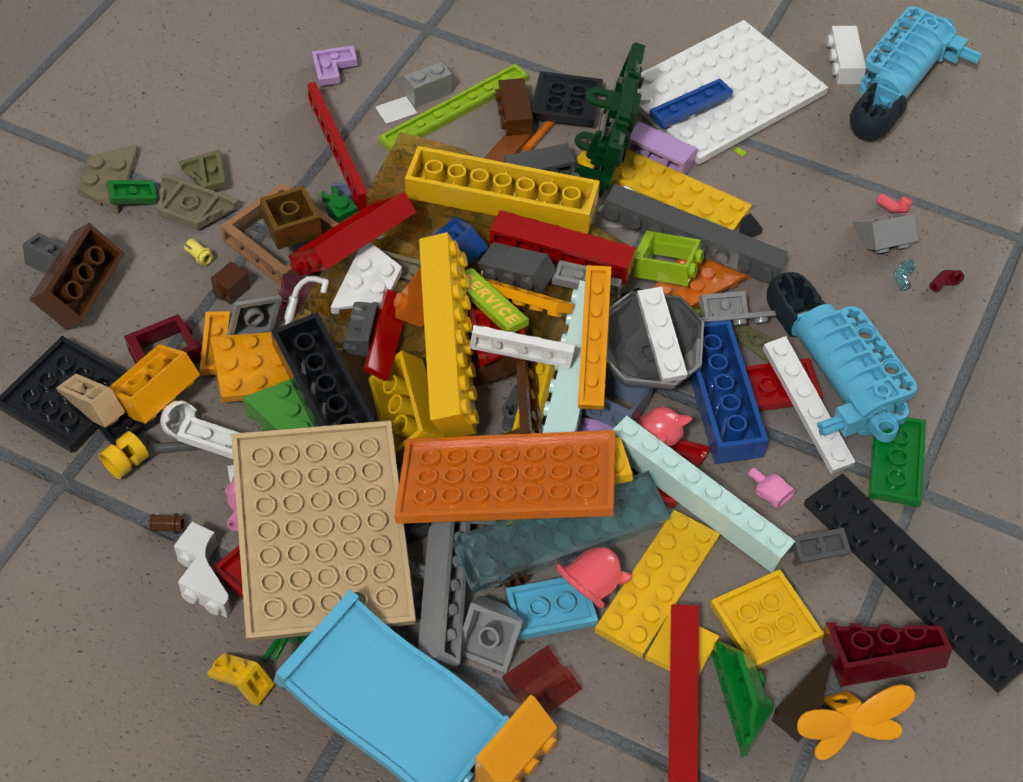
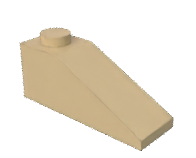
(92, 399)

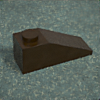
(805, 697)

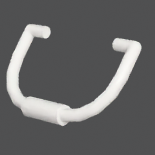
(293, 300)

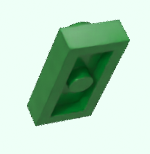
(131, 192)

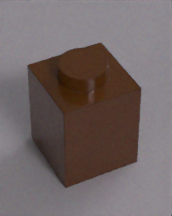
(230, 283)

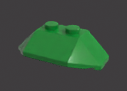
(742, 693)

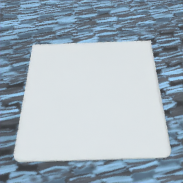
(396, 109)

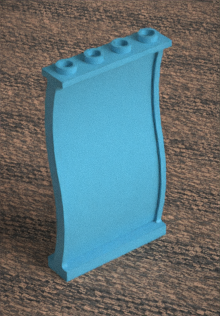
(389, 697)

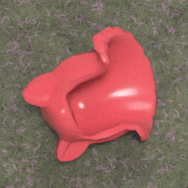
(664, 424)
(594, 574)

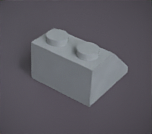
(426, 84)
(887, 231)

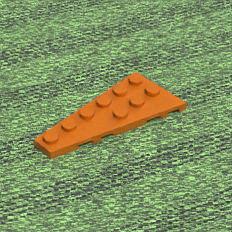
(710, 279)

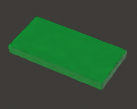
(899, 465)

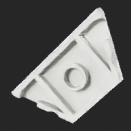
(367, 279)

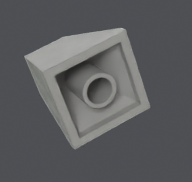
(254, 315)
(490, 633)

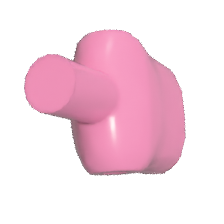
(772, 488)

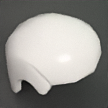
(174, 416)

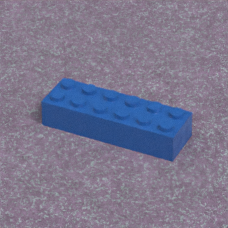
(727, 398)

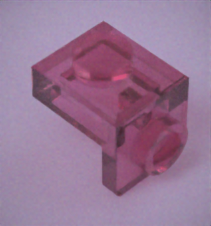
(288, 284)

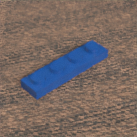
(691, 103)

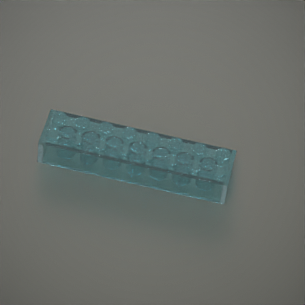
(530, 545)

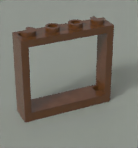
(527, 389)

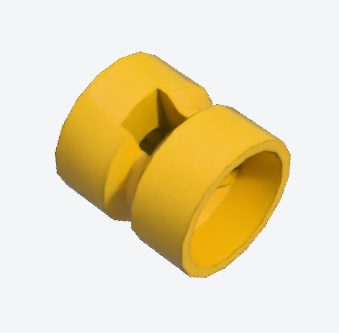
(116, 460)

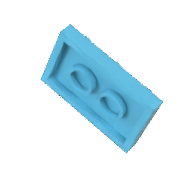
(550, 608)

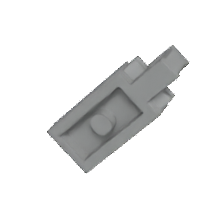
(571, 274)

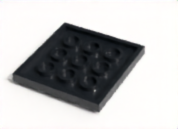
(42, 408)

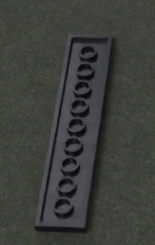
(920, 582)

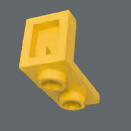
(244, 674)

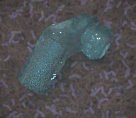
(902, 273)

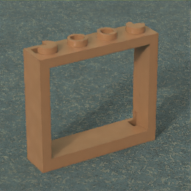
(250, 250)

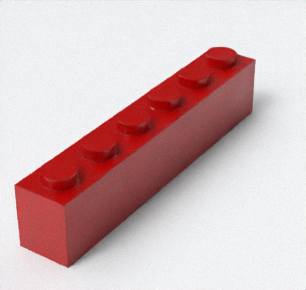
(563, 244)

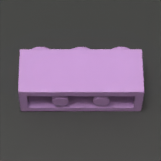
(662, 148)

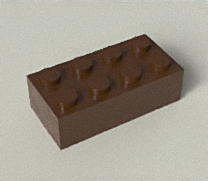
(77, 276)

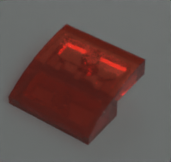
(542, 678)

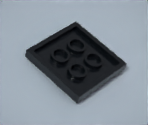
(564, 99)

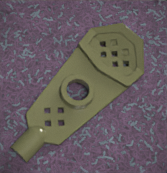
(748, 342)

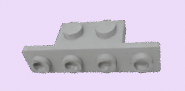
(730, 307)

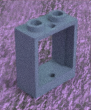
(613, 416)

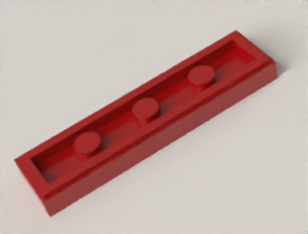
(384, 339)

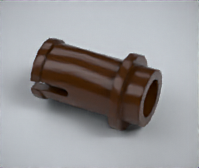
(167, 523)

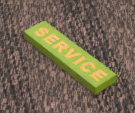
(494, 304)

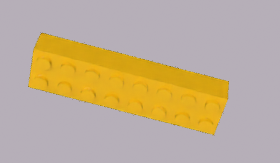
(495, 185)
(448, 336)

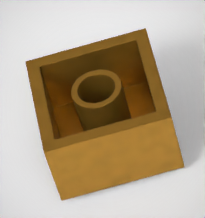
(290, 217)

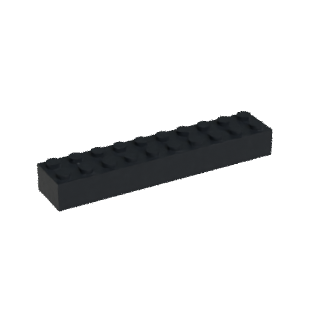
(325, 383)

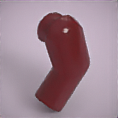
(946, 277)

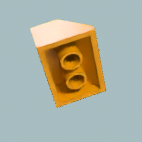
(154, 382)
(517, 745)

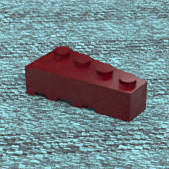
(884, 651)

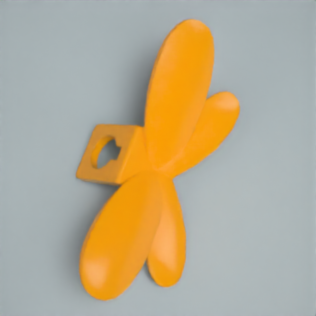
(868, 719)

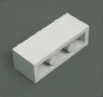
(846, 54)

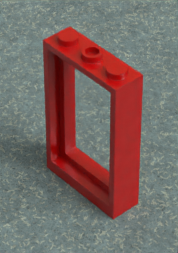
(351, 234)

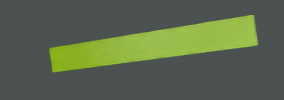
(452, 108)

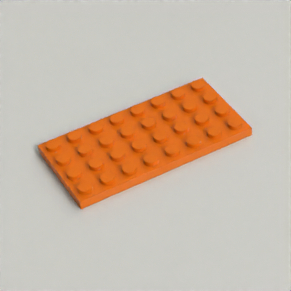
(507, 477)

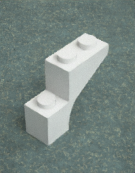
(199, 581)

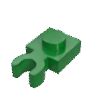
(339, 206)

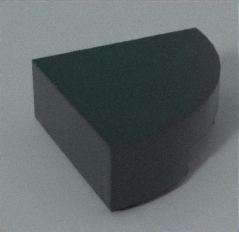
(750, 226)

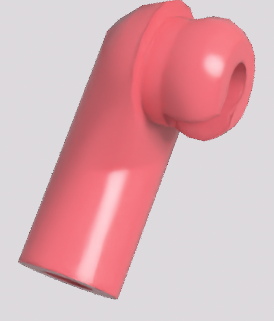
(894, 206)

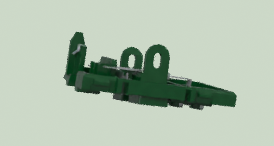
(621, 110)

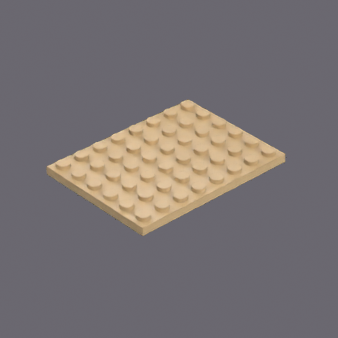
(317, 524)

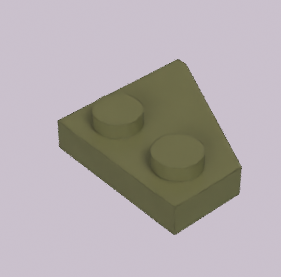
(206, 170)

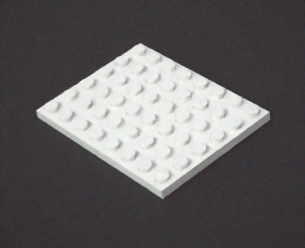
(763, 83)

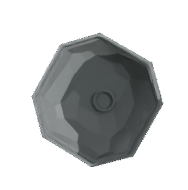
(629, 346)

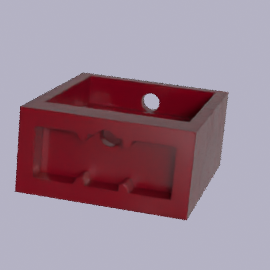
(160, 331)

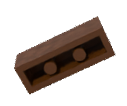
(514, 107)

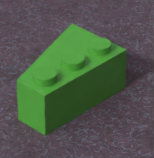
(277, 408)

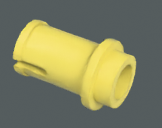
(202, 255)

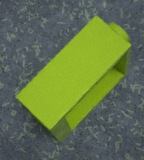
(669, 246)

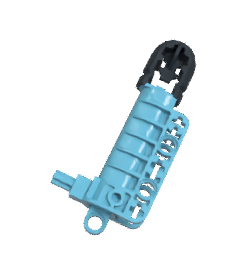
(903, 67)
(845, 359)

